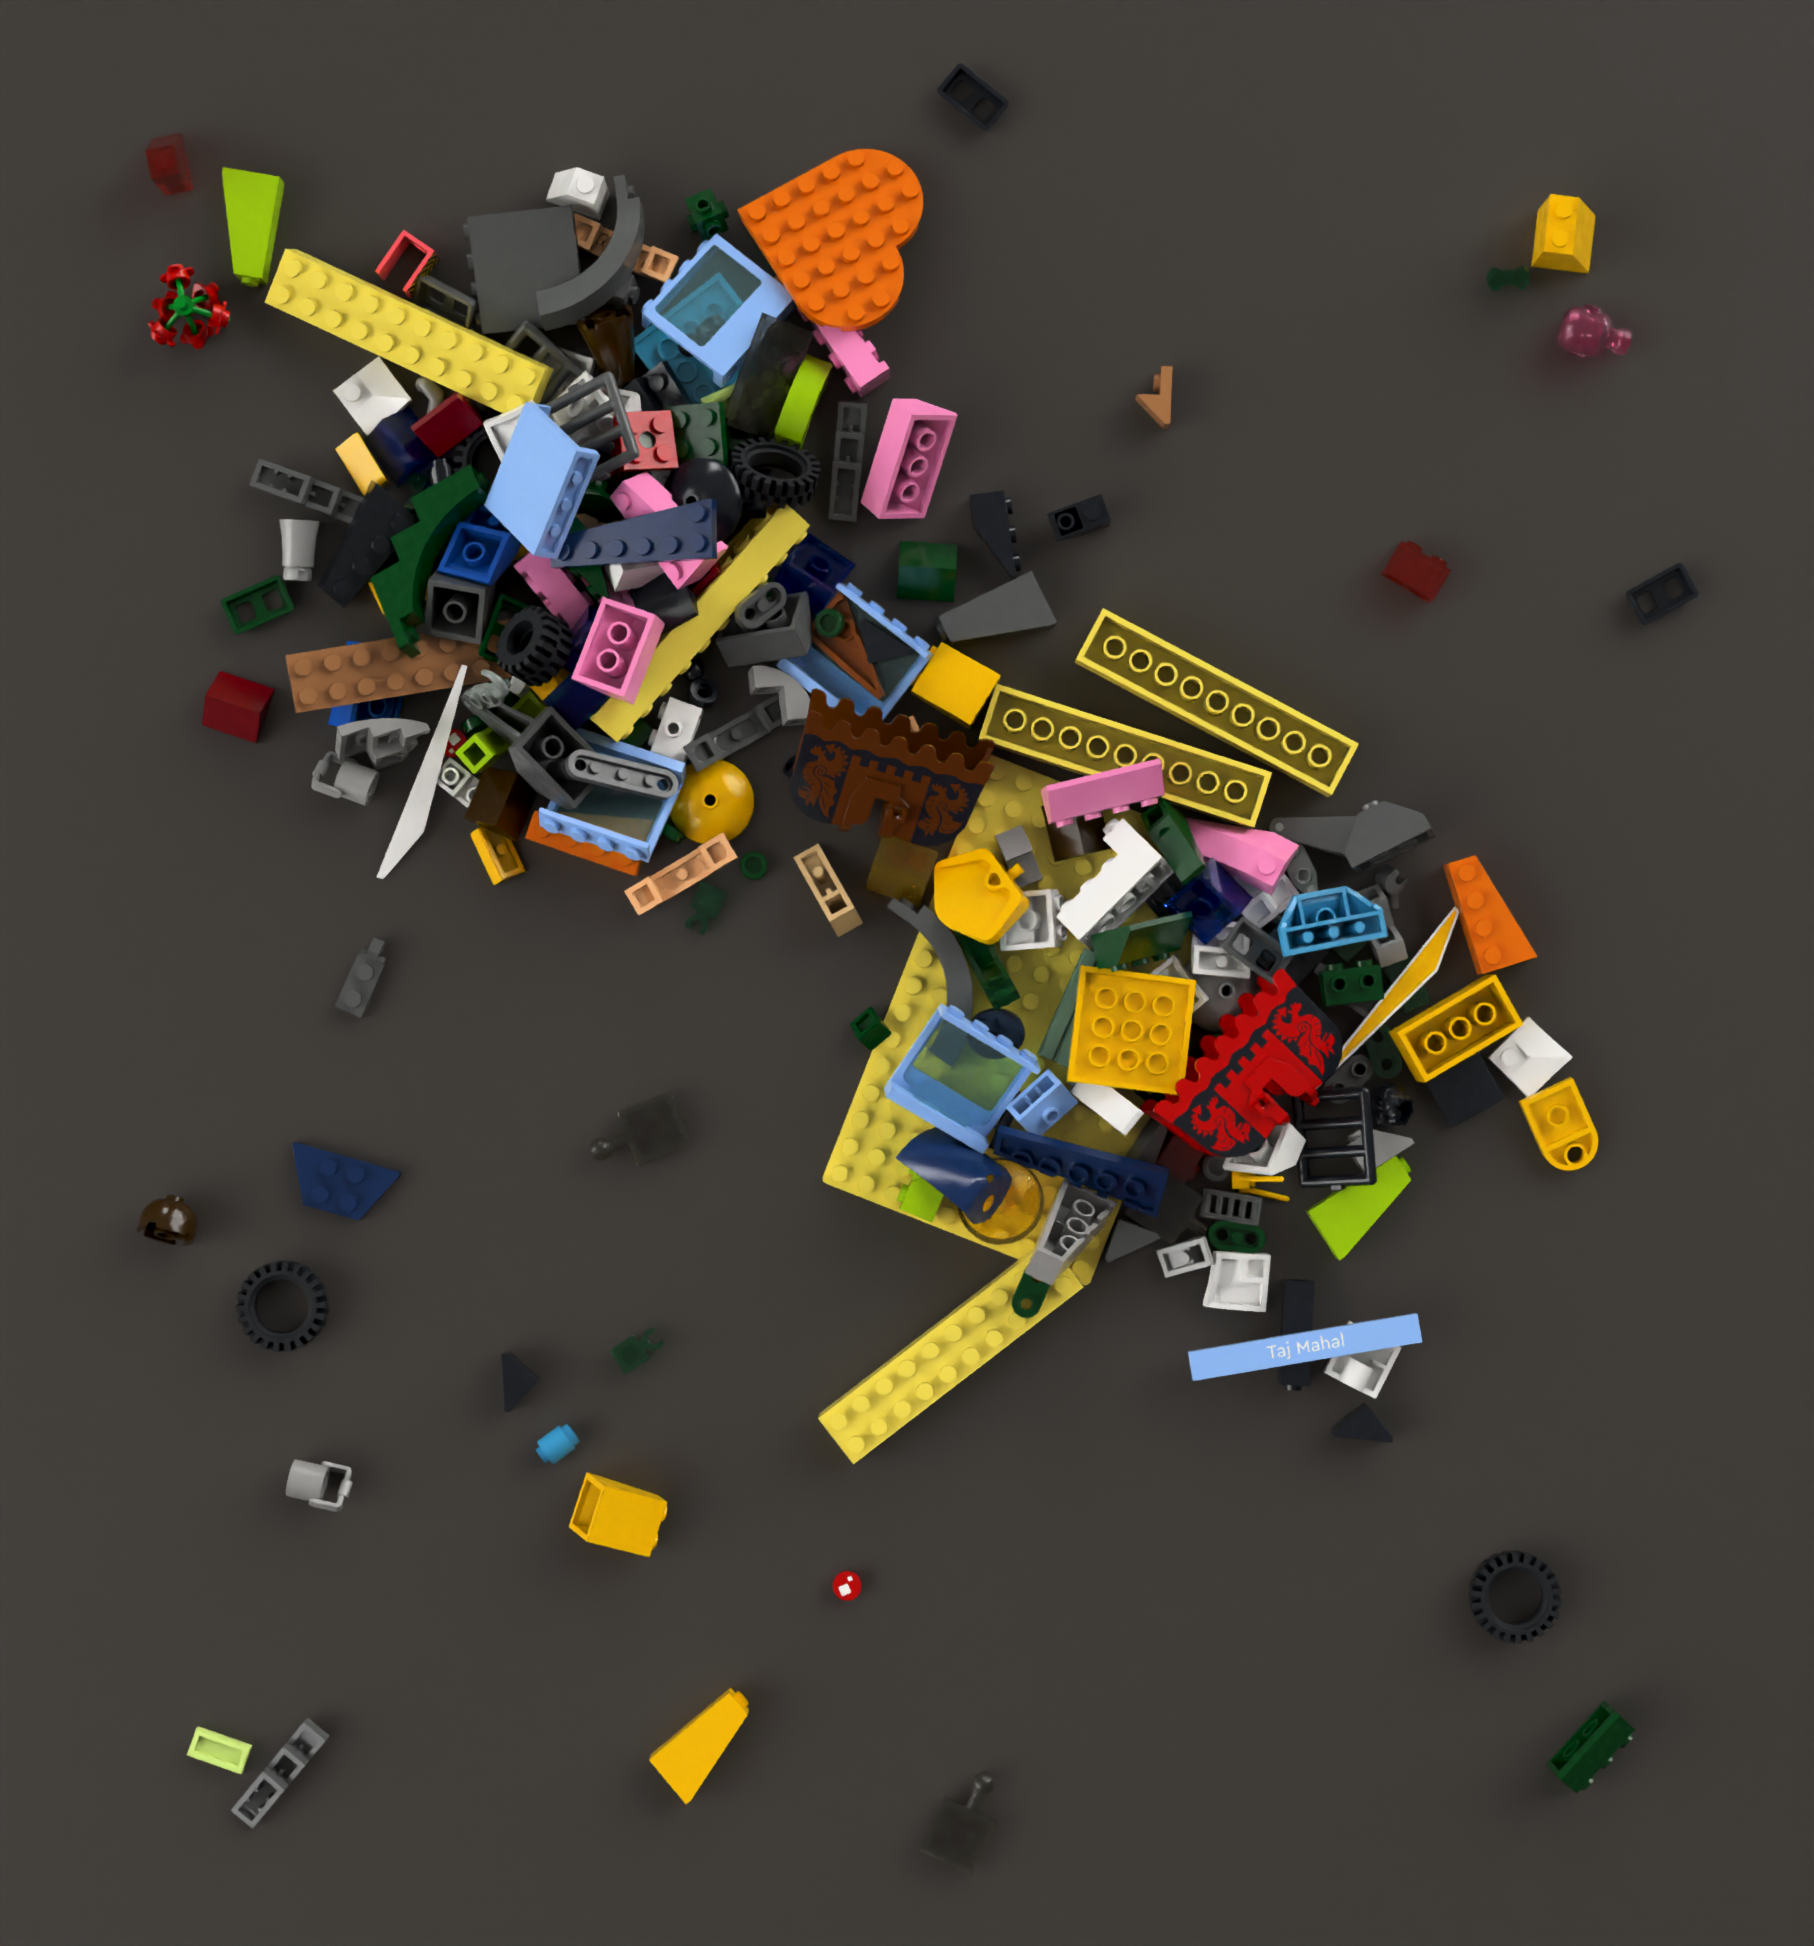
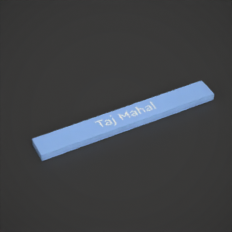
(1304, 1346)

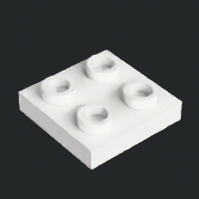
(1363, 1370)

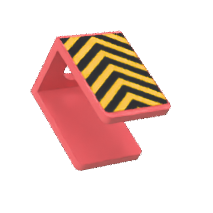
(397, 251)

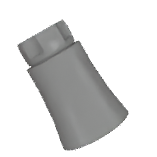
(298, 548)

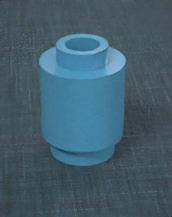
(557, 1444)

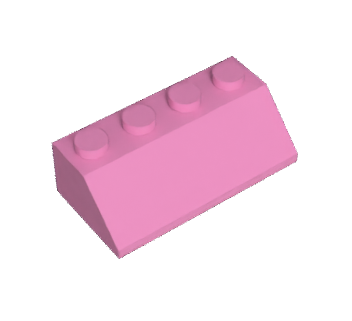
(908, 459)
(1103, 792)

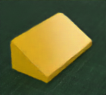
(361, 463)
(497, 855)

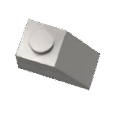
(1385, 1145)

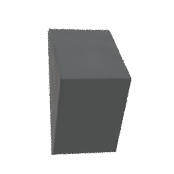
(1127, 1238)

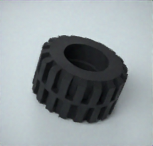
(534, 646)

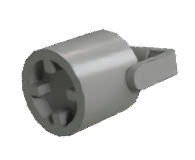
(352, 781)
(310, 1480)

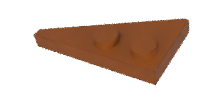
(849, 648)

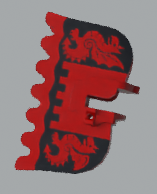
(1273, 1045)

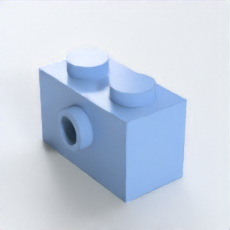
(1042, 1104)

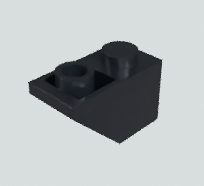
(1079, 518)

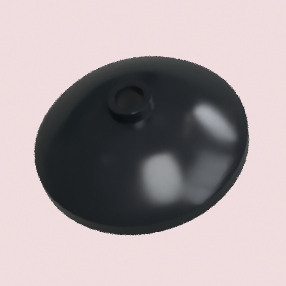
(709, 480)

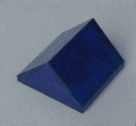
(399, 447)
(575, 701)

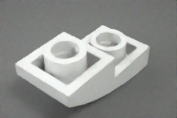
(457, 781)

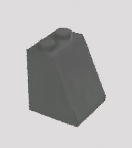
(459, 607)

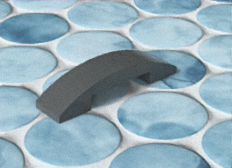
(735, 735)

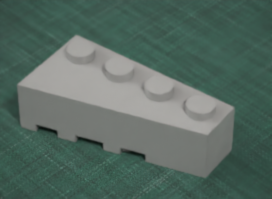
(1069, 1227)

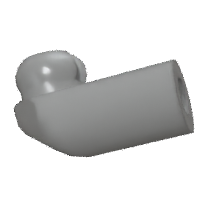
(431, 391)

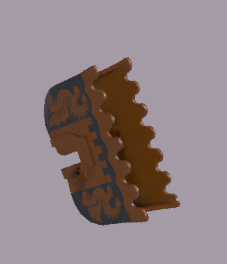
(855, 758)

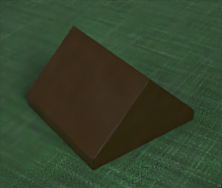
(501, 802)
(1076, 839)

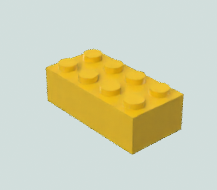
(1456, 1028)

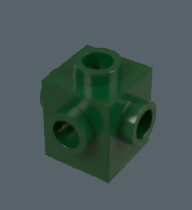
(706, 214)

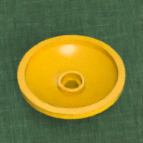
(727, 815)

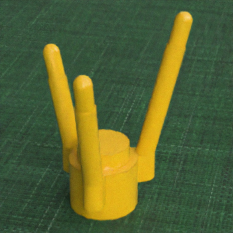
(1244, 1180)

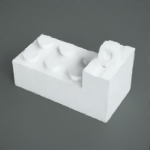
(1119, 887)

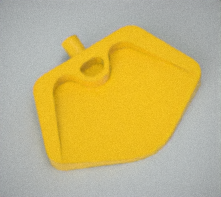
(978, 895)

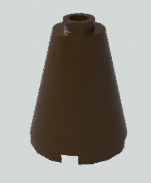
(611, 341)

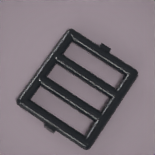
(1366, 1150)

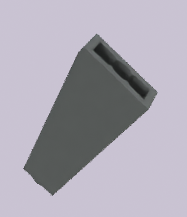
(1000, 612)

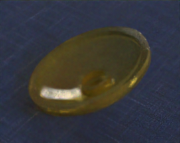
(1020, 1213)

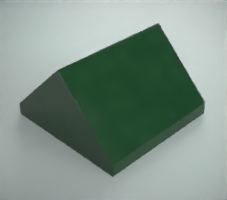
(927, 571)

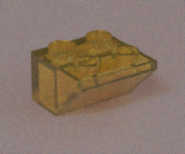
(901, 870)

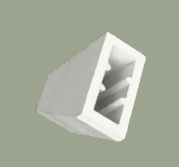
(581, 189)
(1108, 1105)

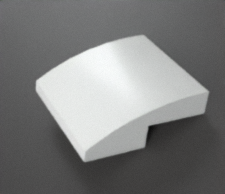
(1214, 961)

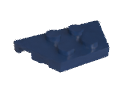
(340, 1182)

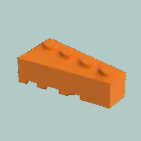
(582, 850)
(1485, 919)

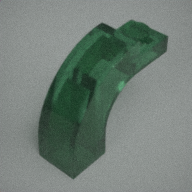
(989, 971)

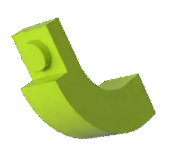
(802, 400)
(487, 746)

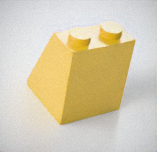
(1563, 235)
(955, 684)
(618, 1515)

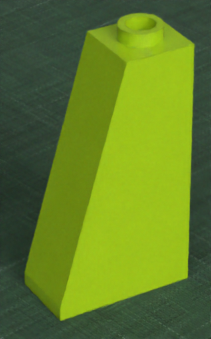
(252, 218)
(1350, 1212)

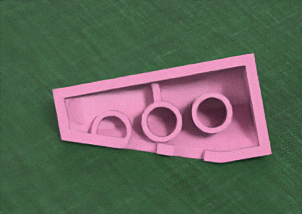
(1244, 852)

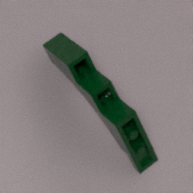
(404, 584)

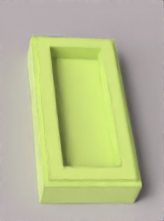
(219, 1750)

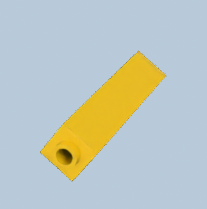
(696, 1747)

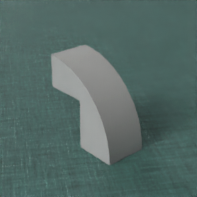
(792, 696)
(1386, 949)

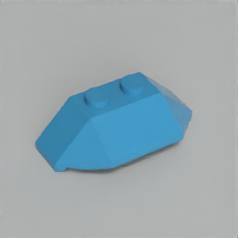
(1329, 920)

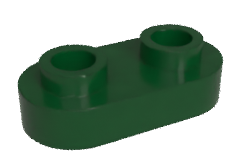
(1235, 1237)
(1032, 1290)

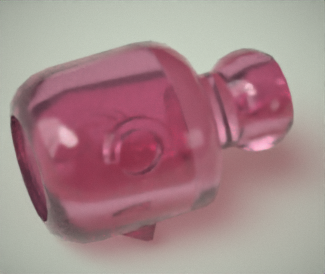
(1589, 331)

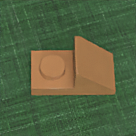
(1159, 405)

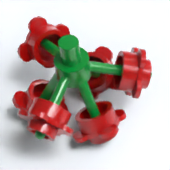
(174, 306)

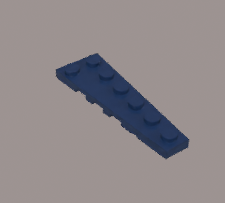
(660, 536)
(1121, 1177)

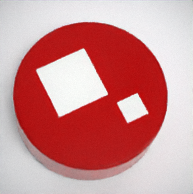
(455, 741)
(847, 1585)

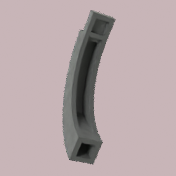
(602, 280)
(947, 949)

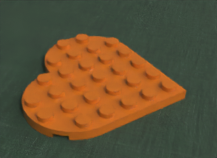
(839, 236)

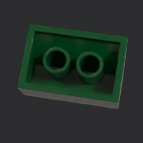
(1140, 941)
(1591, 1748)

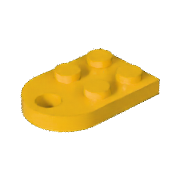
(1561, 1122)

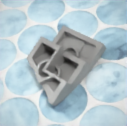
(383, 739)

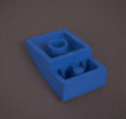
(479, 549)

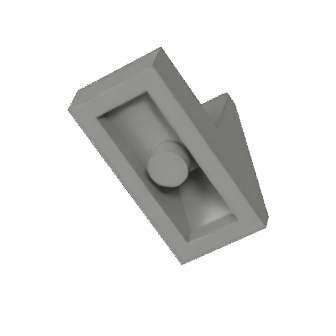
(1017, 849)
(1185, 1256)

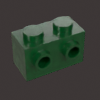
(1351, 984)

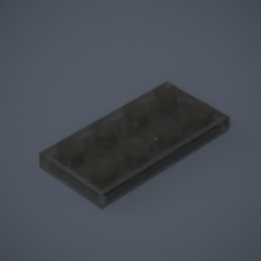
(767, 376)

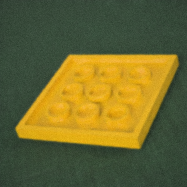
(1131, 1030)

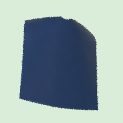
(957, 1172)

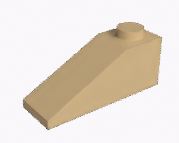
(828, 890)

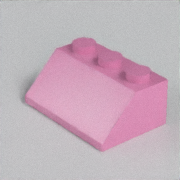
(618, 650)

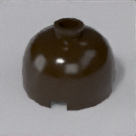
(168, 1220)

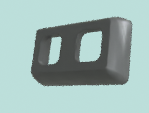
(446, 309)
(1260, 942)

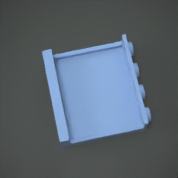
(540, 482)

